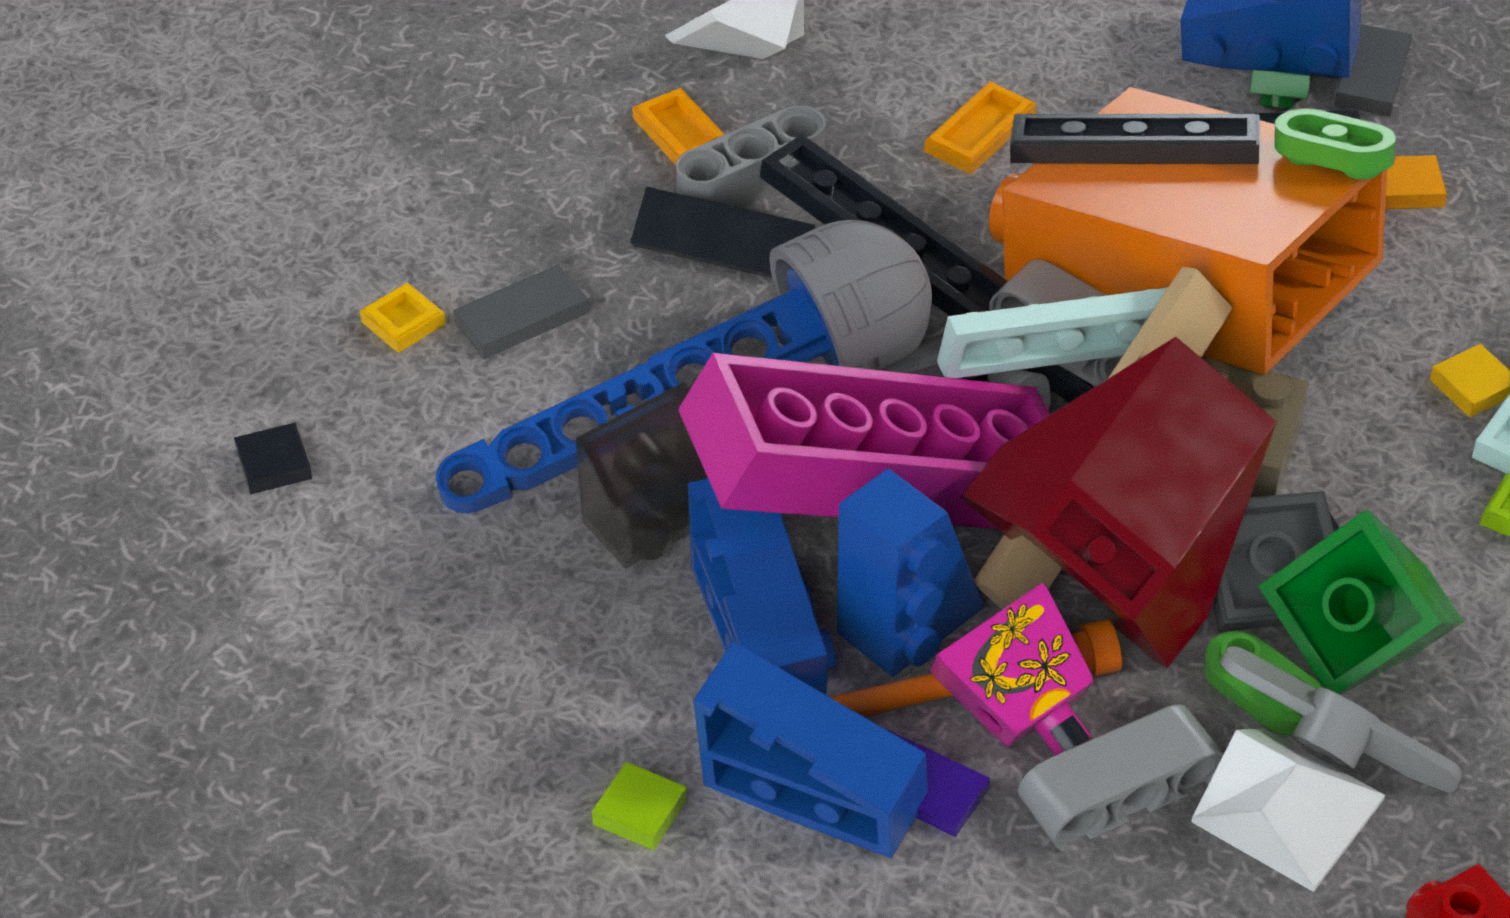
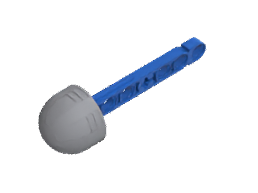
(843, 300)

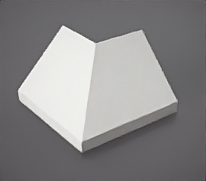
(744, 27)
(1284, 806)

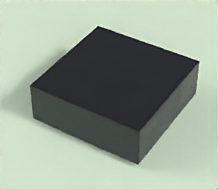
(273, 458)

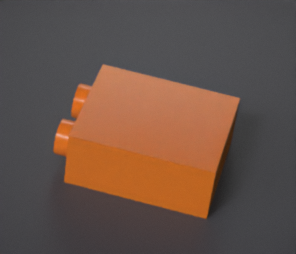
(1265, 235)

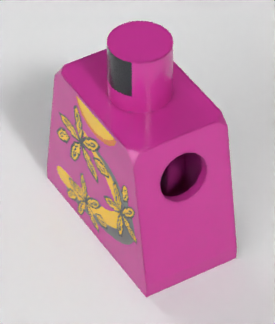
(1020, 673)

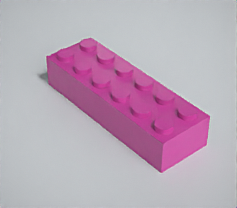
(816, 433)

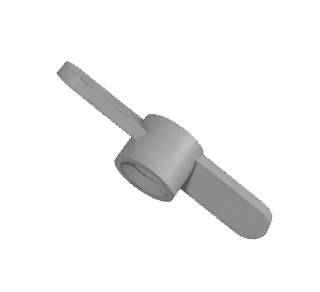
(1340, 726)

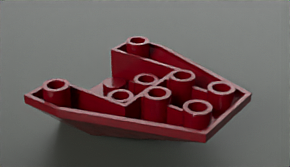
(1136, 490)

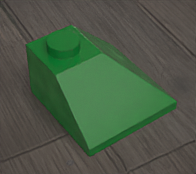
(1359, 603)

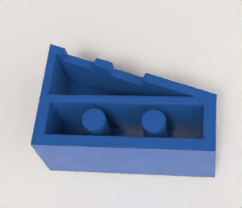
(1273, 35)
(899, 574)
(756, 586)
(805, 755)

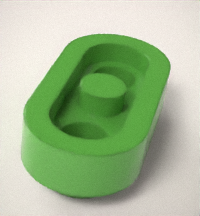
(1335, 142)
(1257, 704)

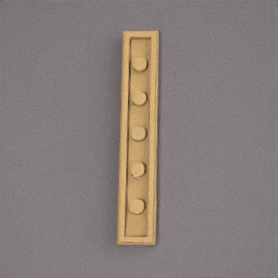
(1188, 311)

